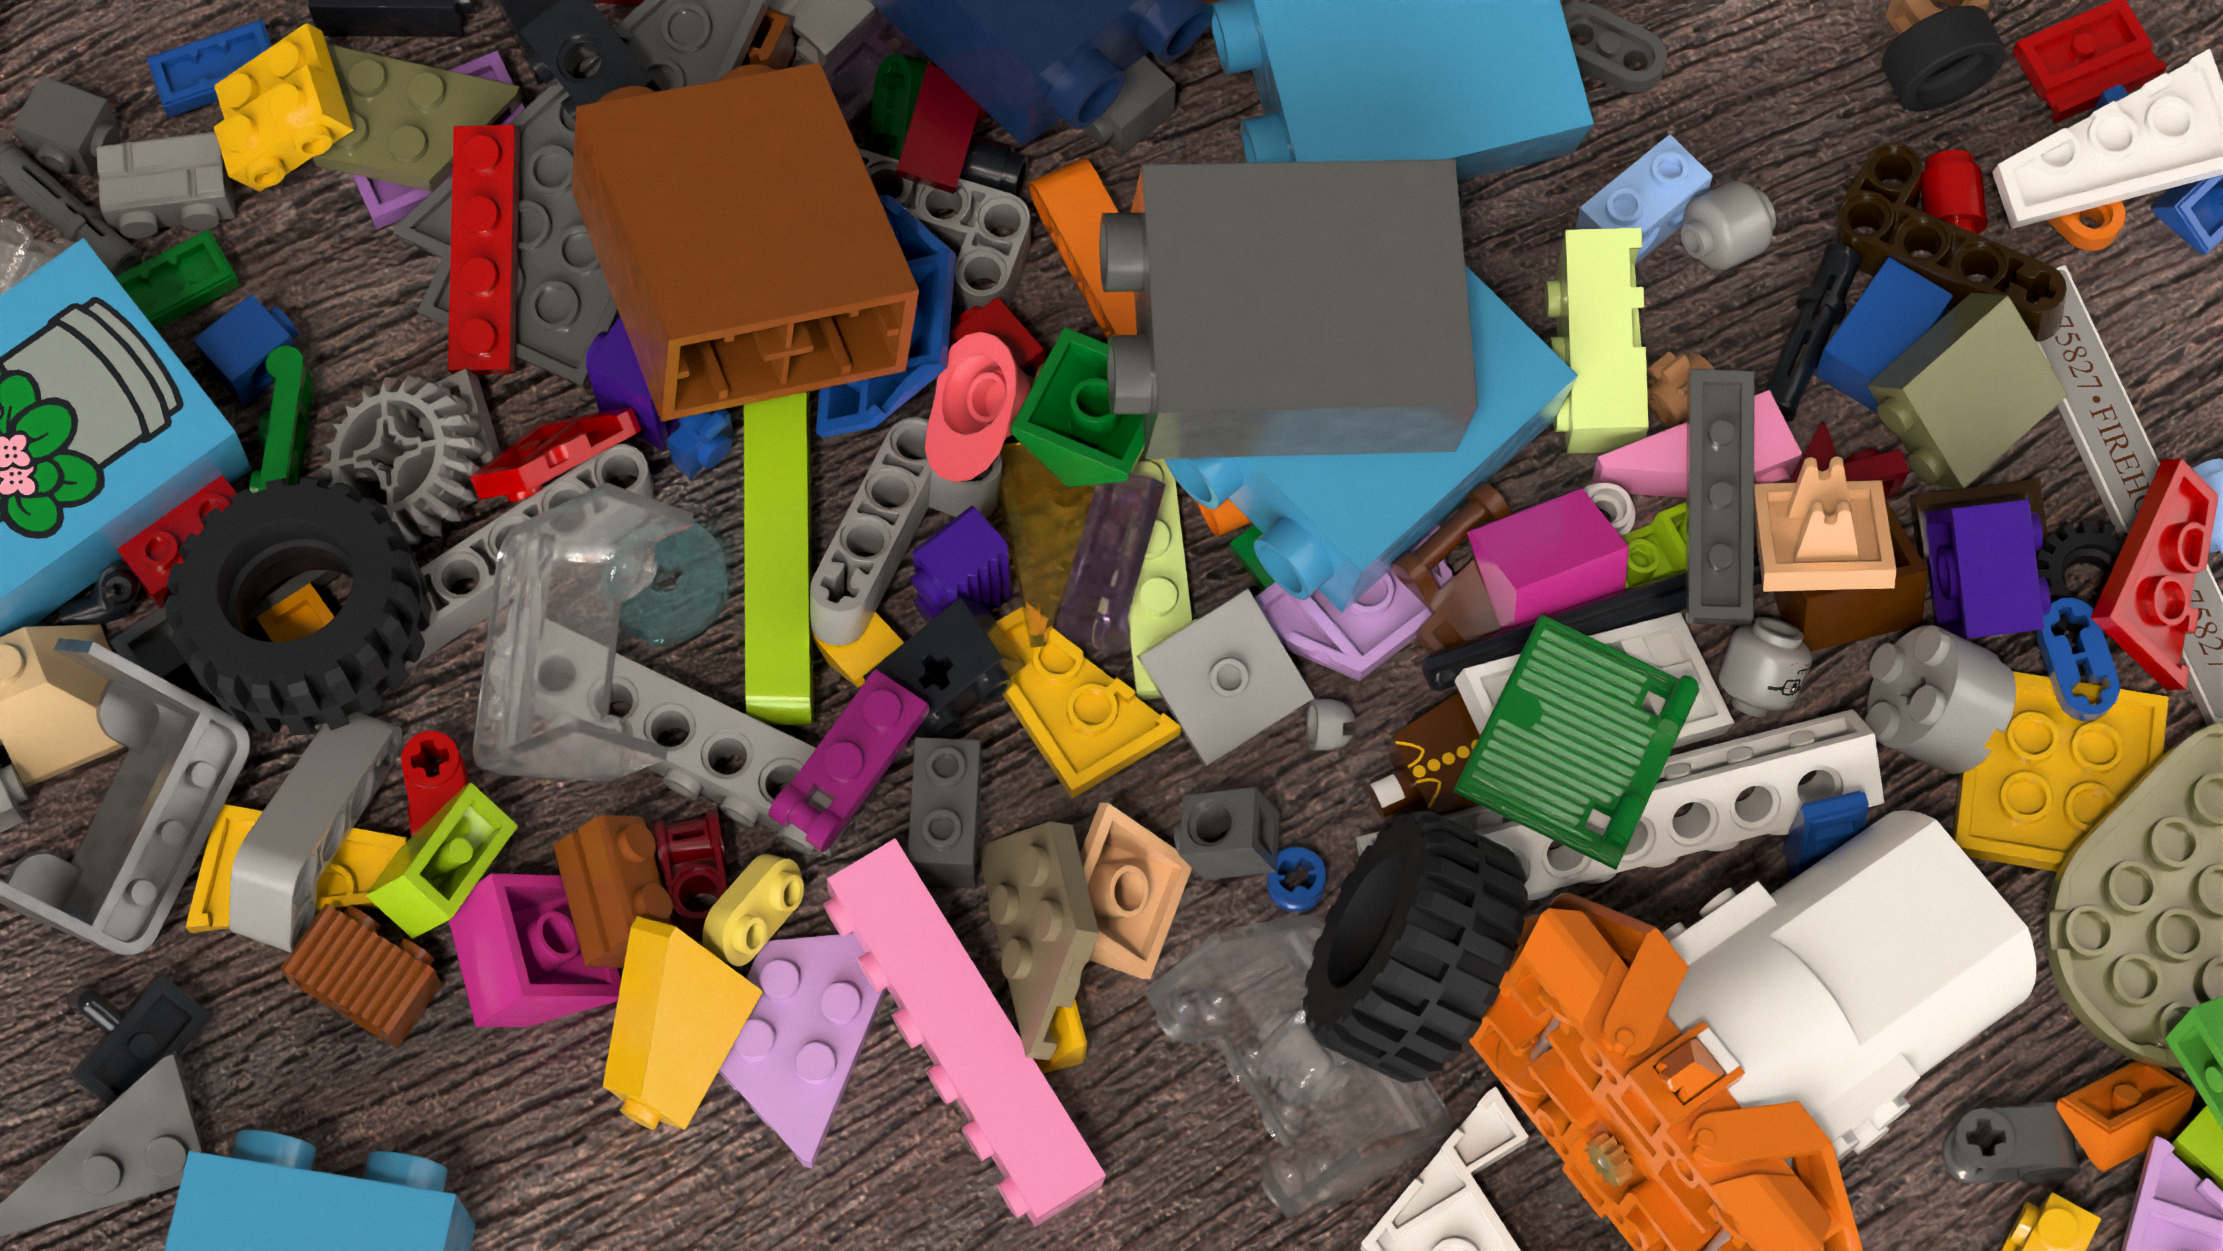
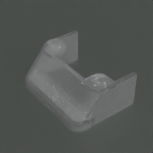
(558, 634)

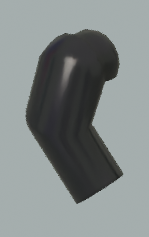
(108, 600)

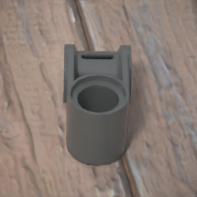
(2022, 1142)

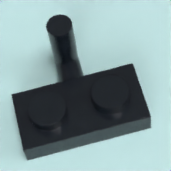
(134, 1040)

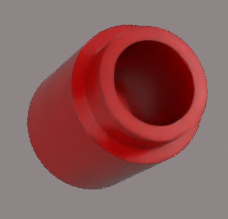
(1954, 190)

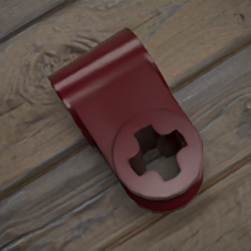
(693, 864)

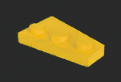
(1077, 712)
(342, 883)

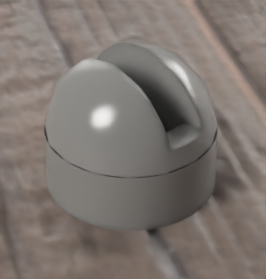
(1326, 722)

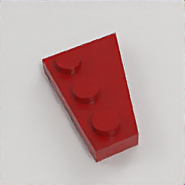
(2154, 576)

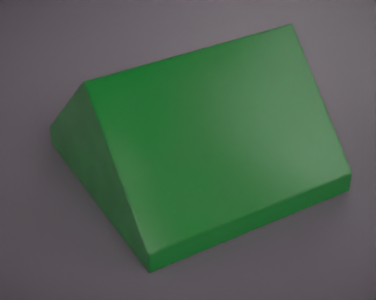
(1070, 419)

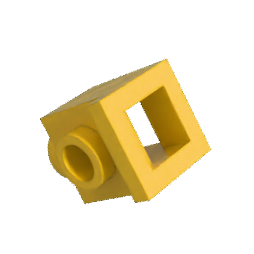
(2052, 1227)

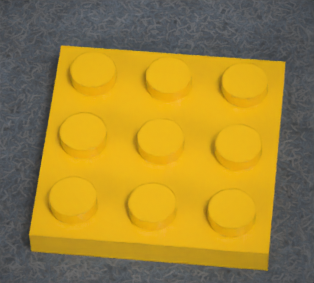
(2054, 773)

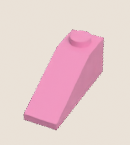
(1660, 461)

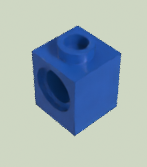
(239, 345)

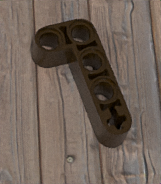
(1955, 250)

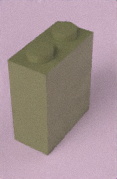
(1966, 390)

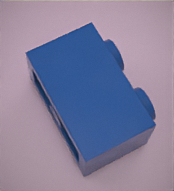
(1879, 328)

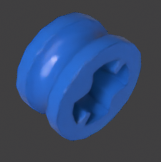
(1301, 898)

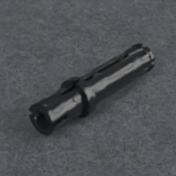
(1834, 273)

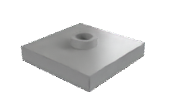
(1225, 676)

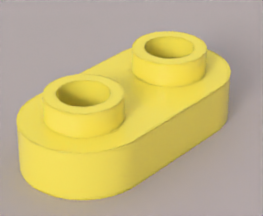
(753, 909)

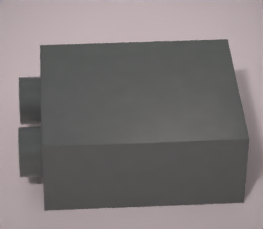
(1292, 309)

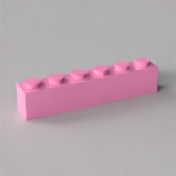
(964, 1033)

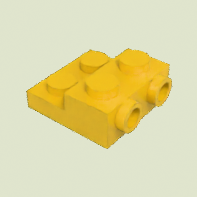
(280, 110)

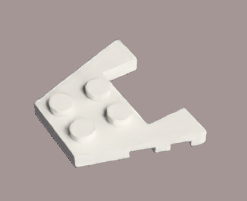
(1445, 1204)

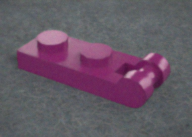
(850, 759)

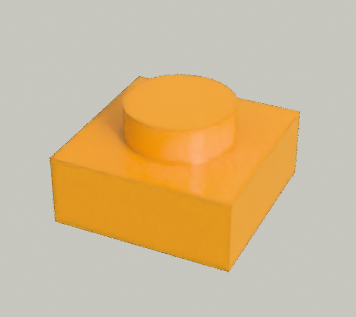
(295, 616)

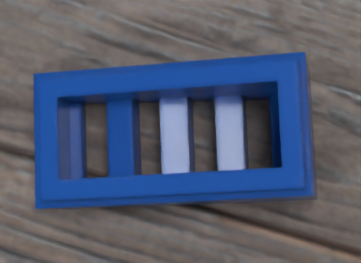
(1823, 828)

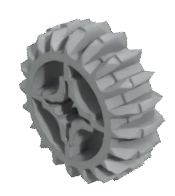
(384, 445)

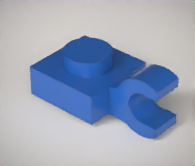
(701, 441)

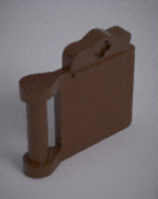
(1462, 604)

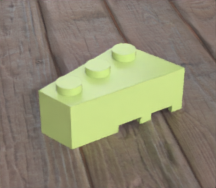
(1600, 339)

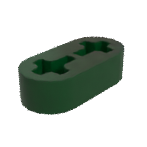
(893, 102)

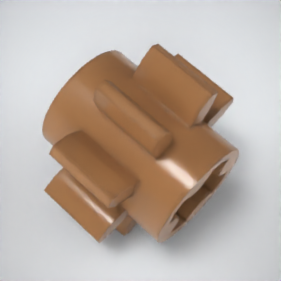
(1669, 386)

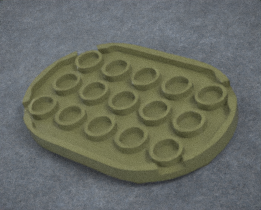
(2142, 905)

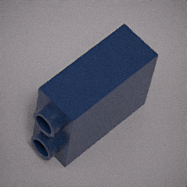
(1046, 57)

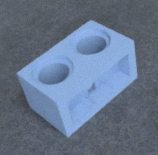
(1649, 195)

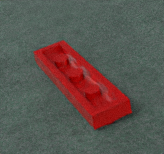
(484, 249)

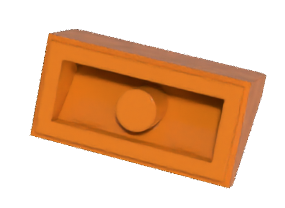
(2125, 1112)

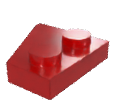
(551, 450)

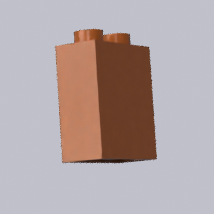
(742, 239)

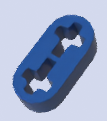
(2092, 654)

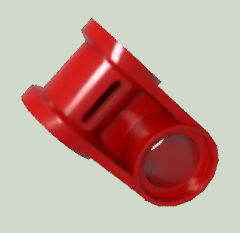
(425, 793)

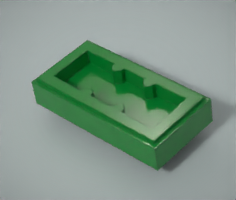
(179, 279)

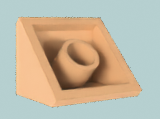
(1133, 890)

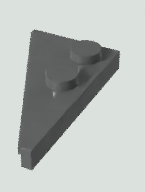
(121, 1155)

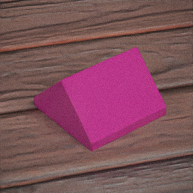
(1549, 558)

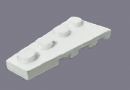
(2124, 150)

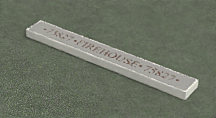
(2122, 472)

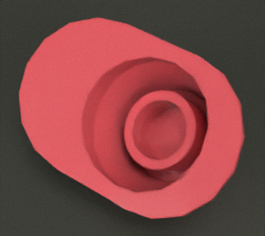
(974, 407)

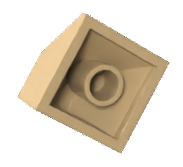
(50, 702)

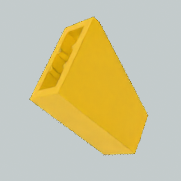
(672, 1024)

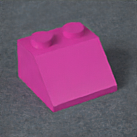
(525, 954)

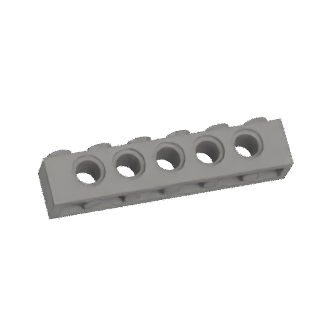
(715, 733)

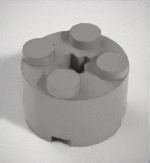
(1939, 698)

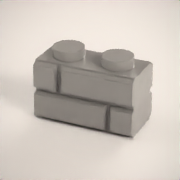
(164, 185)

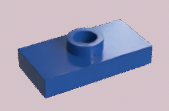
(189, 72)

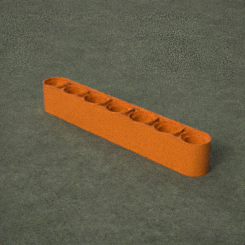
(1071, 211)

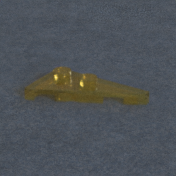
(1043, 533)

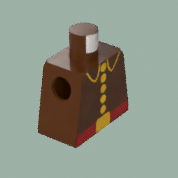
(1428, 762)

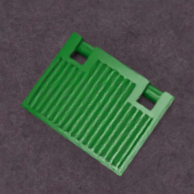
(1576, 740)

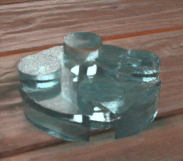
(697, 600)

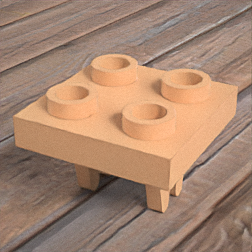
(1823, 532)

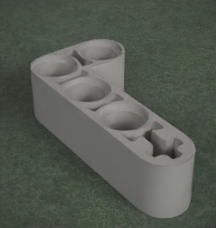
(968, 232)
(887, 531)
(305, 826)

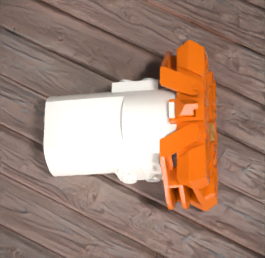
(1737, 1060)

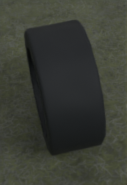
(1943, 58)

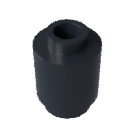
(994, 165)

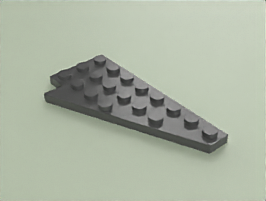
(559, 277)

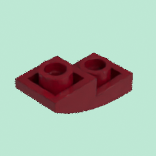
(938, 132)

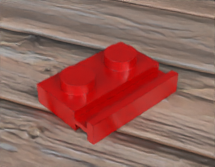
(2086, 56)

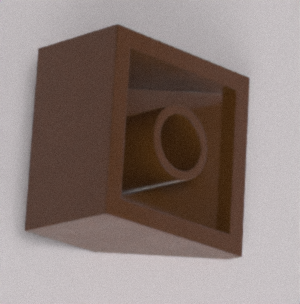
(1851, 615)

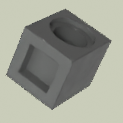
(1247, 847)

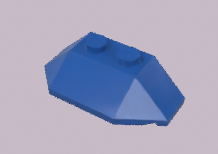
(870, 401)

